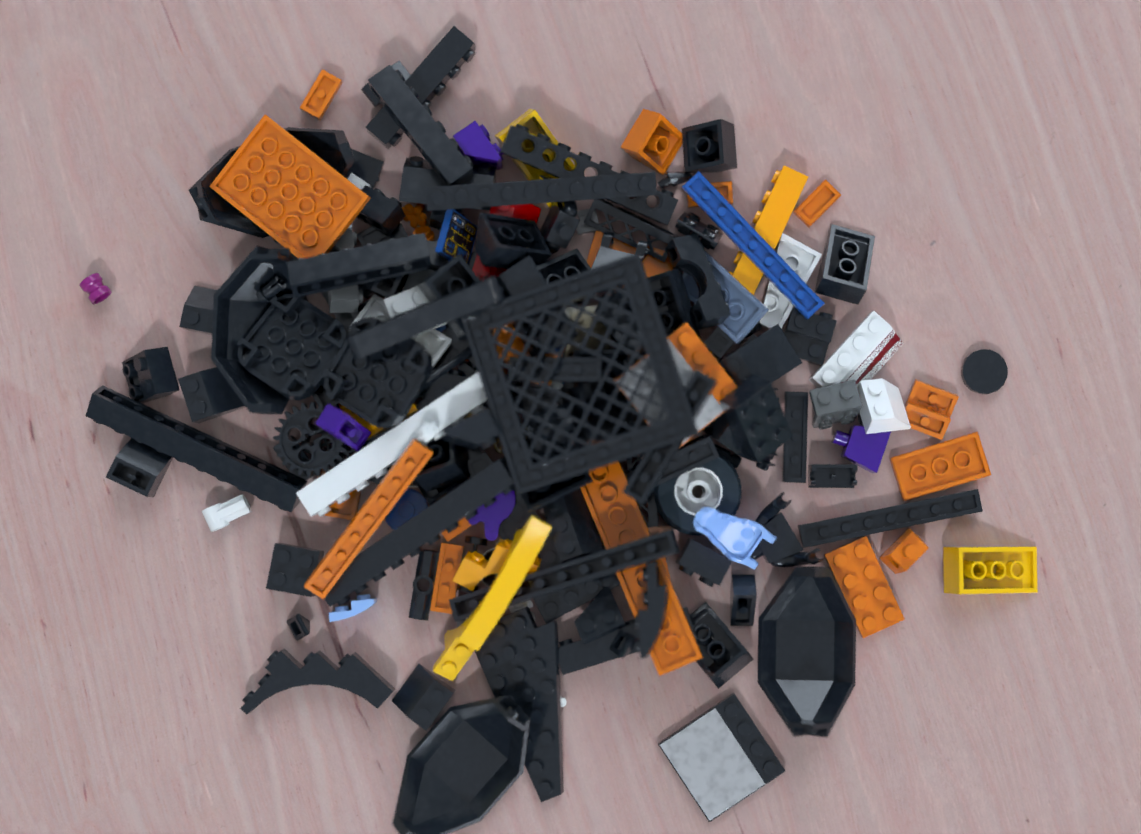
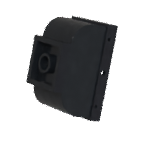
(584, 392)

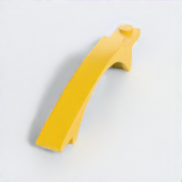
(473, 632)

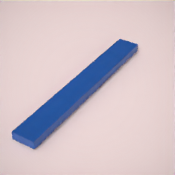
(753, 245)

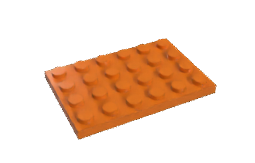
(289, 191)

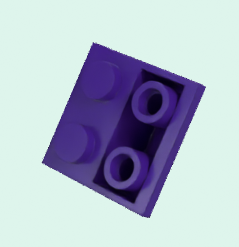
(477, 145)

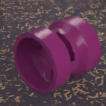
(95, 288)

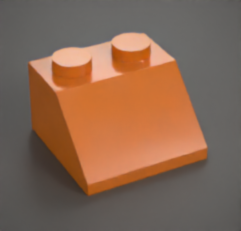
(653, 141)

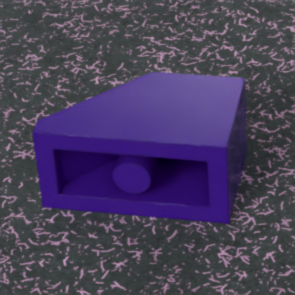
(343, 427)

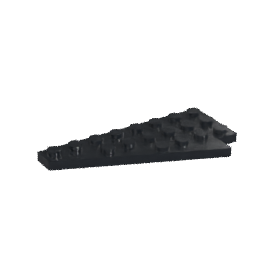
(524, 667)

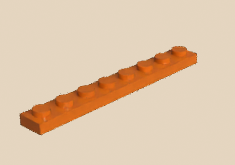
(368, 518)

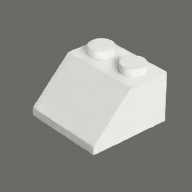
(882, 407)

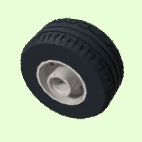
(719, 491)

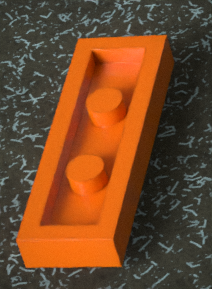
(444, 588)

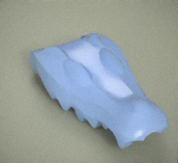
(732, 535)

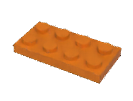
(864, 586)

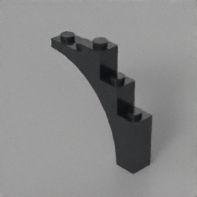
(287, 672)

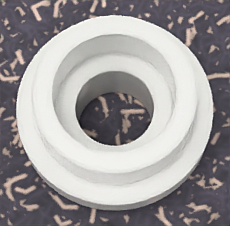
(427, 431)

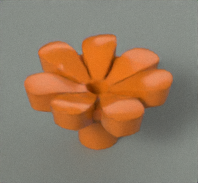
(415, 215)

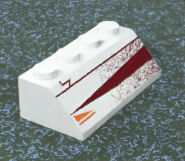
(860, 354)

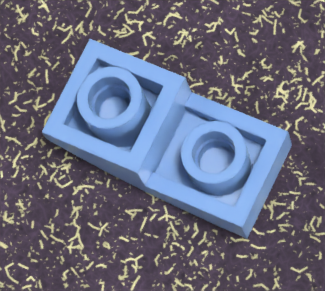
(361, 604)

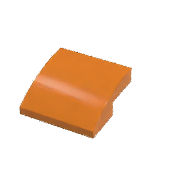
(930, 408)

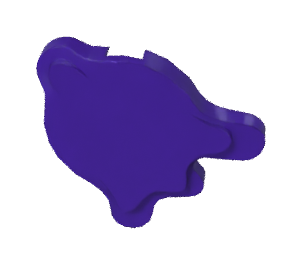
(495, 514)

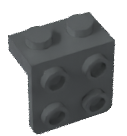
(835, 404)

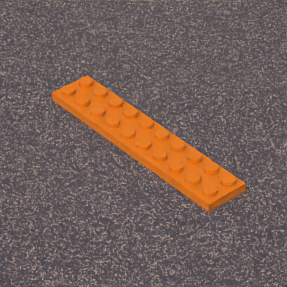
(622, 522)

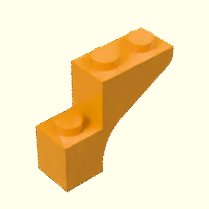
(476, 567)

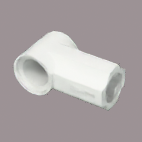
(221, 514)

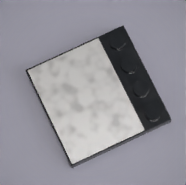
(721, 757)

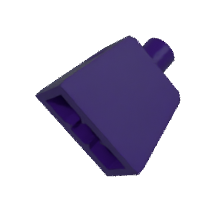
(862, 448)

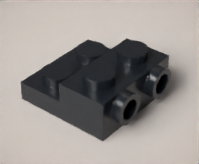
(810, 336)

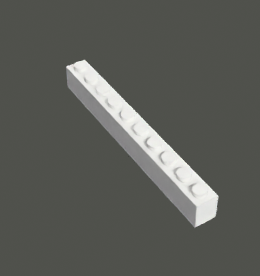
(385, 451)

